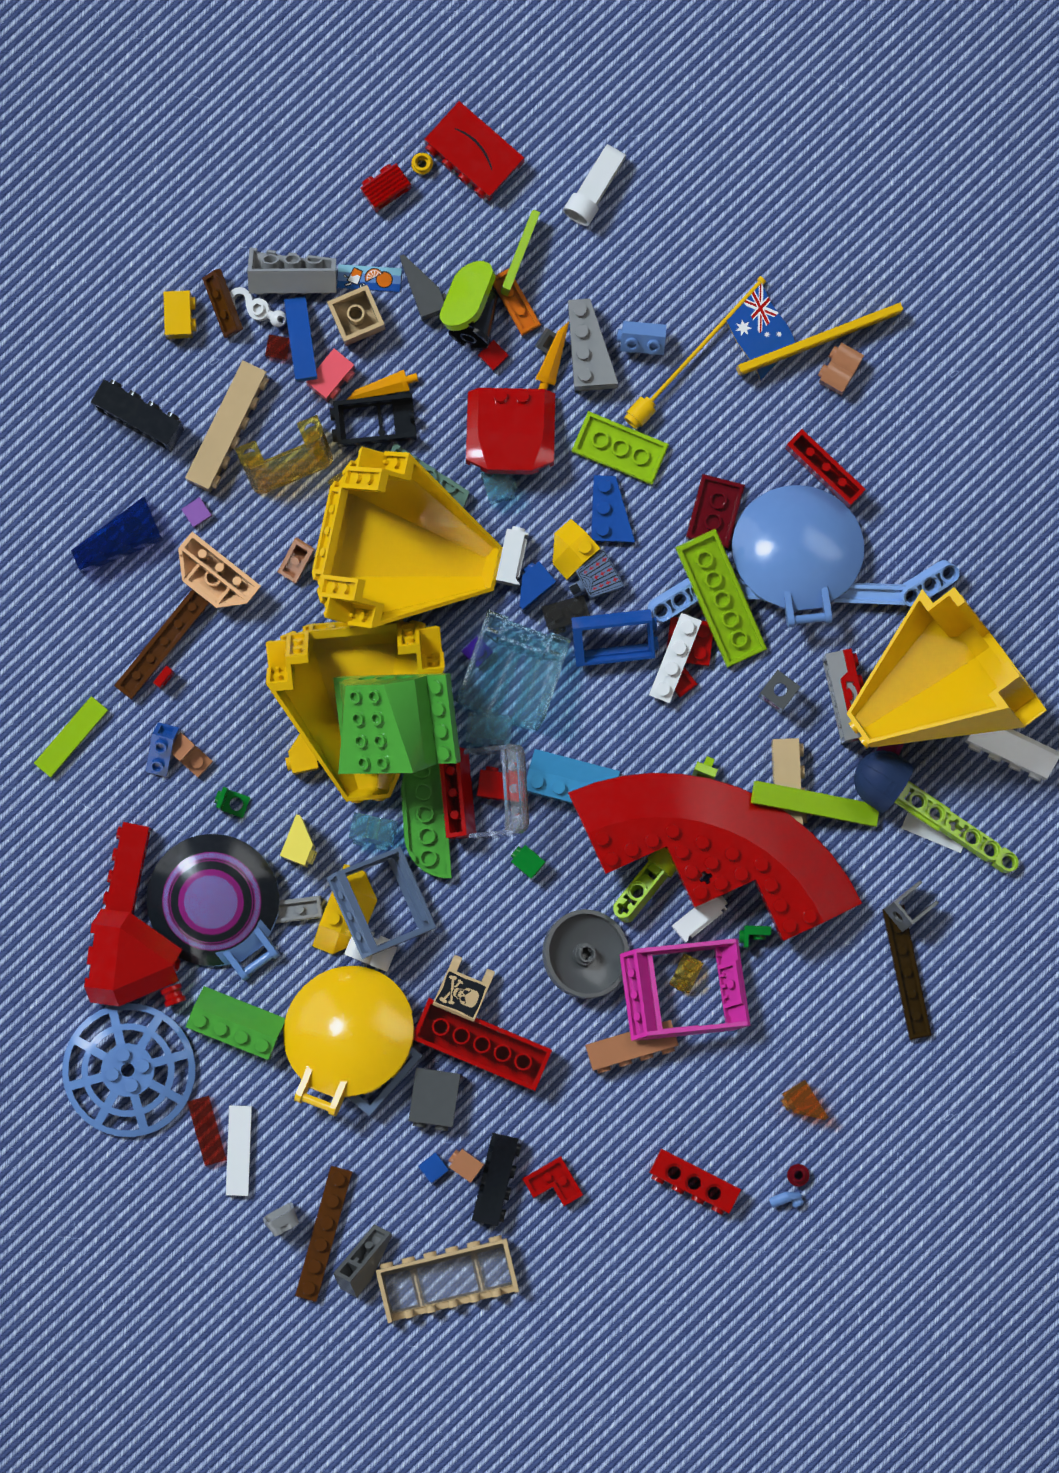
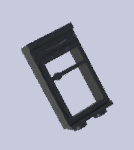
(403, 419)

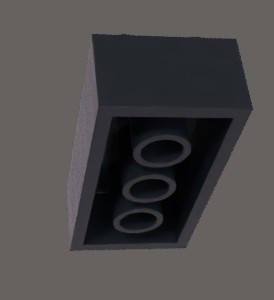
(137, 415)

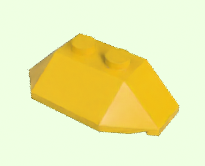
(333, 931)

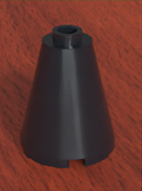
(479, 332)

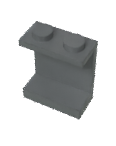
(434, 1098)

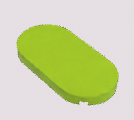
(467, 295)

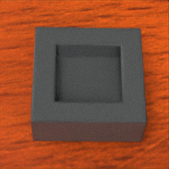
(545, 340)

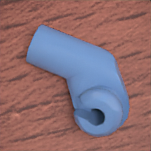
(785, 1197)

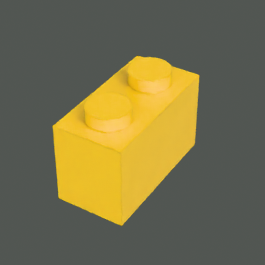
(178, 314)

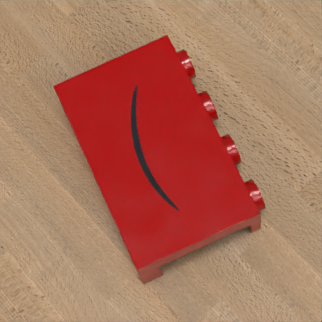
(473, 151)

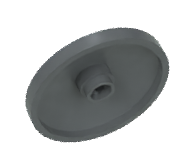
(584, 953)

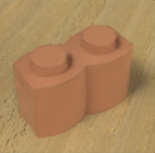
(840, 369)

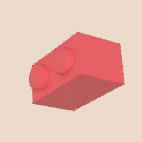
(331, 375)

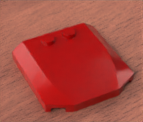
(510, 430)

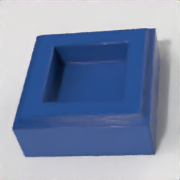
(433, 1167)

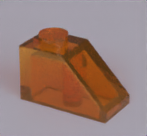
(803, 1101)

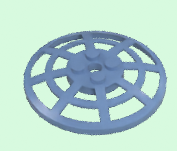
(143, 1073)

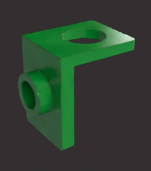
(224, 798)

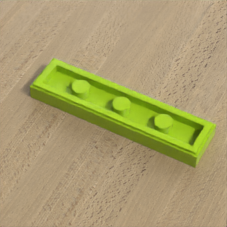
(519, 252)
(71, 736)

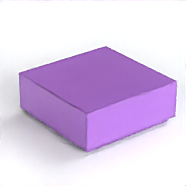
(196, 512)

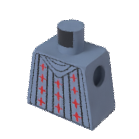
(596, 578)

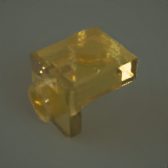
(686, 973)

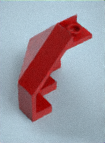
(128, 959)

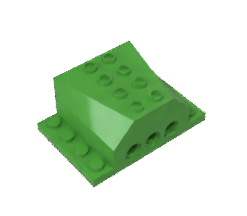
(395, 723)

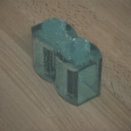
(373, 830)

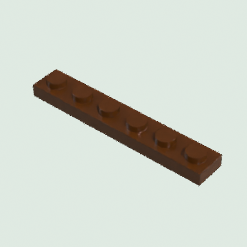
(162, 644)
(323, 1233)

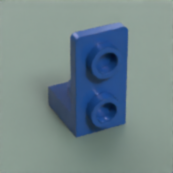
(161, 749)

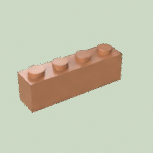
(621, 1049)

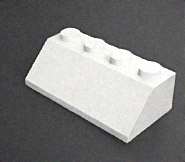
(1017, 750)

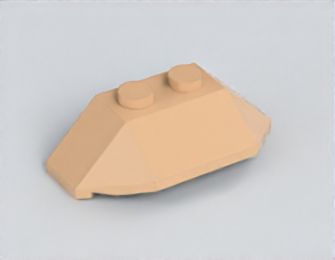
(214, 575)

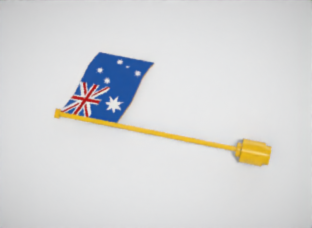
(756, 330)

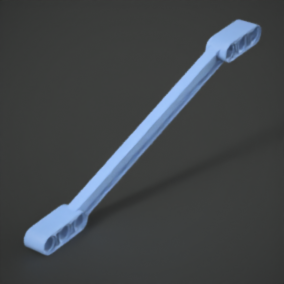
(858, 593)

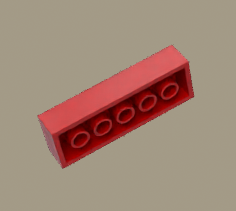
(483, 1045)

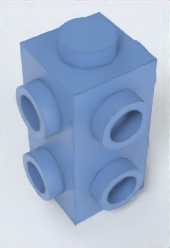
(642, 338)

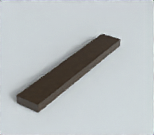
(907, 979)

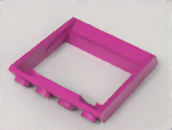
(642, 992)

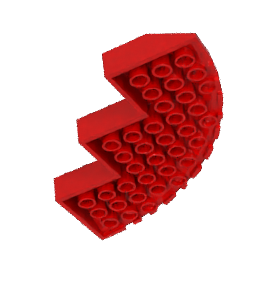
(721, 833)

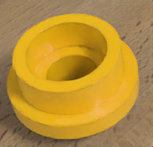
(422, 157)

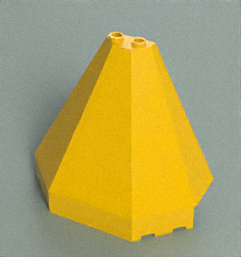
(397, 544)
(941, 680)
(303, 684)

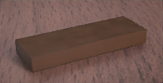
(222, 303)

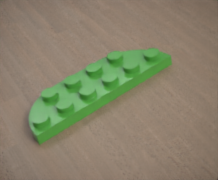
(425, 822)

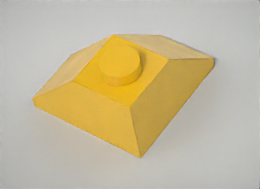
(572, 548)

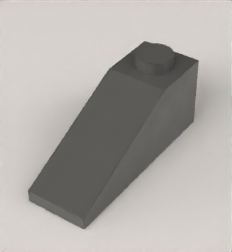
(425, 292)
(362, 1262)

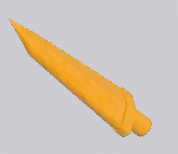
(550, 366)
(391, 384)

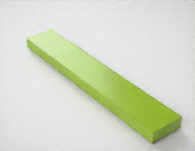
(814, 803)

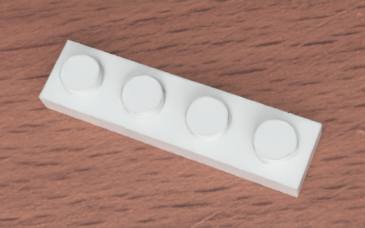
(675, 657)

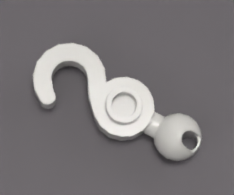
(259, 308)

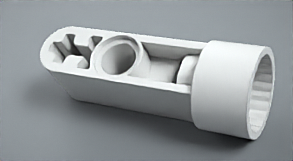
(583, 204)

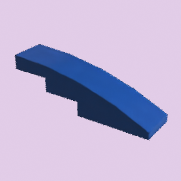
(300, 339)

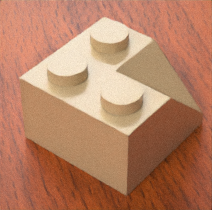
(356, 315)

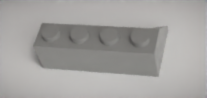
(290, 273)

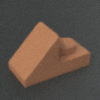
(296, 560)
(190, 755)

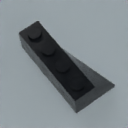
(495, 1178)

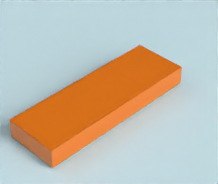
(517, 305)

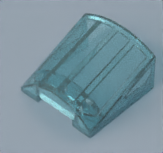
(512, 671)

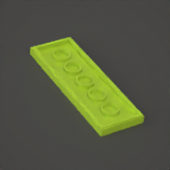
(721, 598)

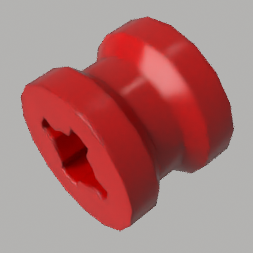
(173, 995)

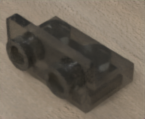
(559, 614)

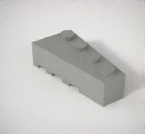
(589, 353)

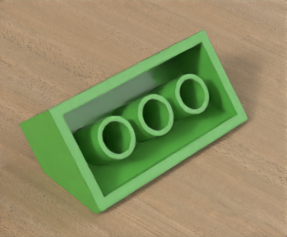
(236, 1023)

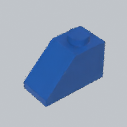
(534, 584)

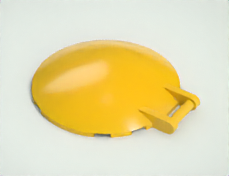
(347, 1034)

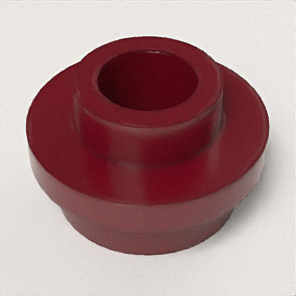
(791, 1171)

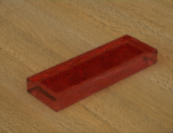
(207, 1130)

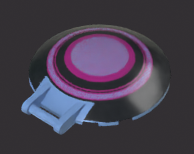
(215, 902)

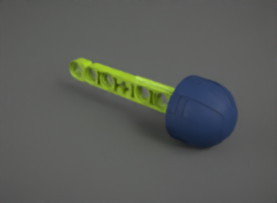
(884, 780)

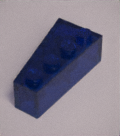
(122, 536)

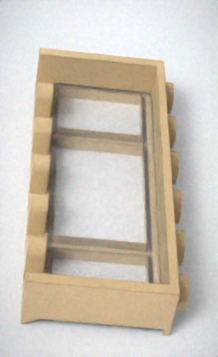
(446, 1279)

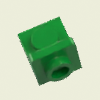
(758, 933)

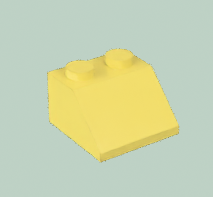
(299, 844)

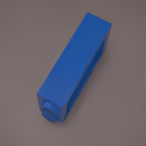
(617, 653)

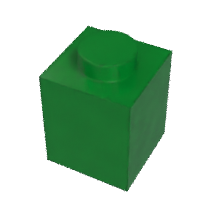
(527, 861)

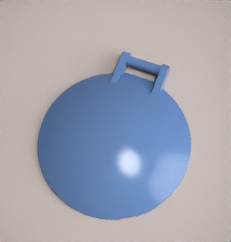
(798, 550)

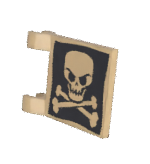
(462, 993)

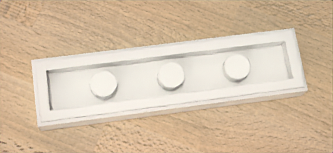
(238, 1150)

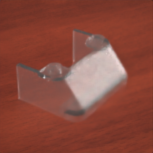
(515, 789)

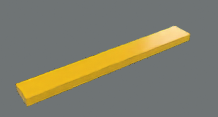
(819, 339)

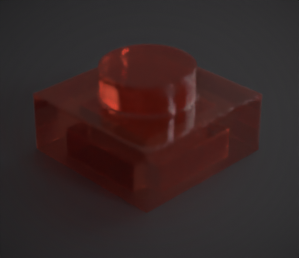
(277, 347)

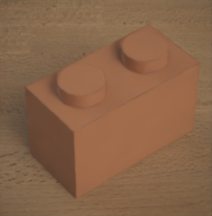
(465, 1164)

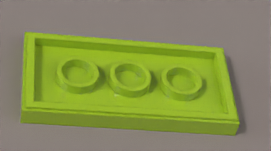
(620, 448)

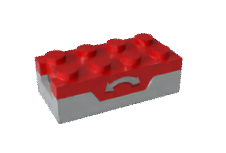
(843, 688)

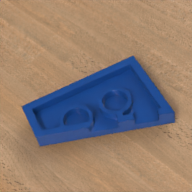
(609, 513)

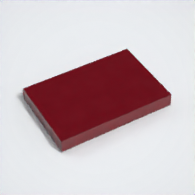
(715, 508)

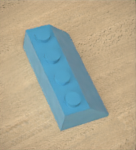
(557, 775)

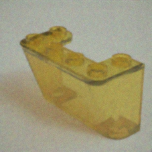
(289, 465)

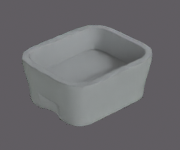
(281, 1219)

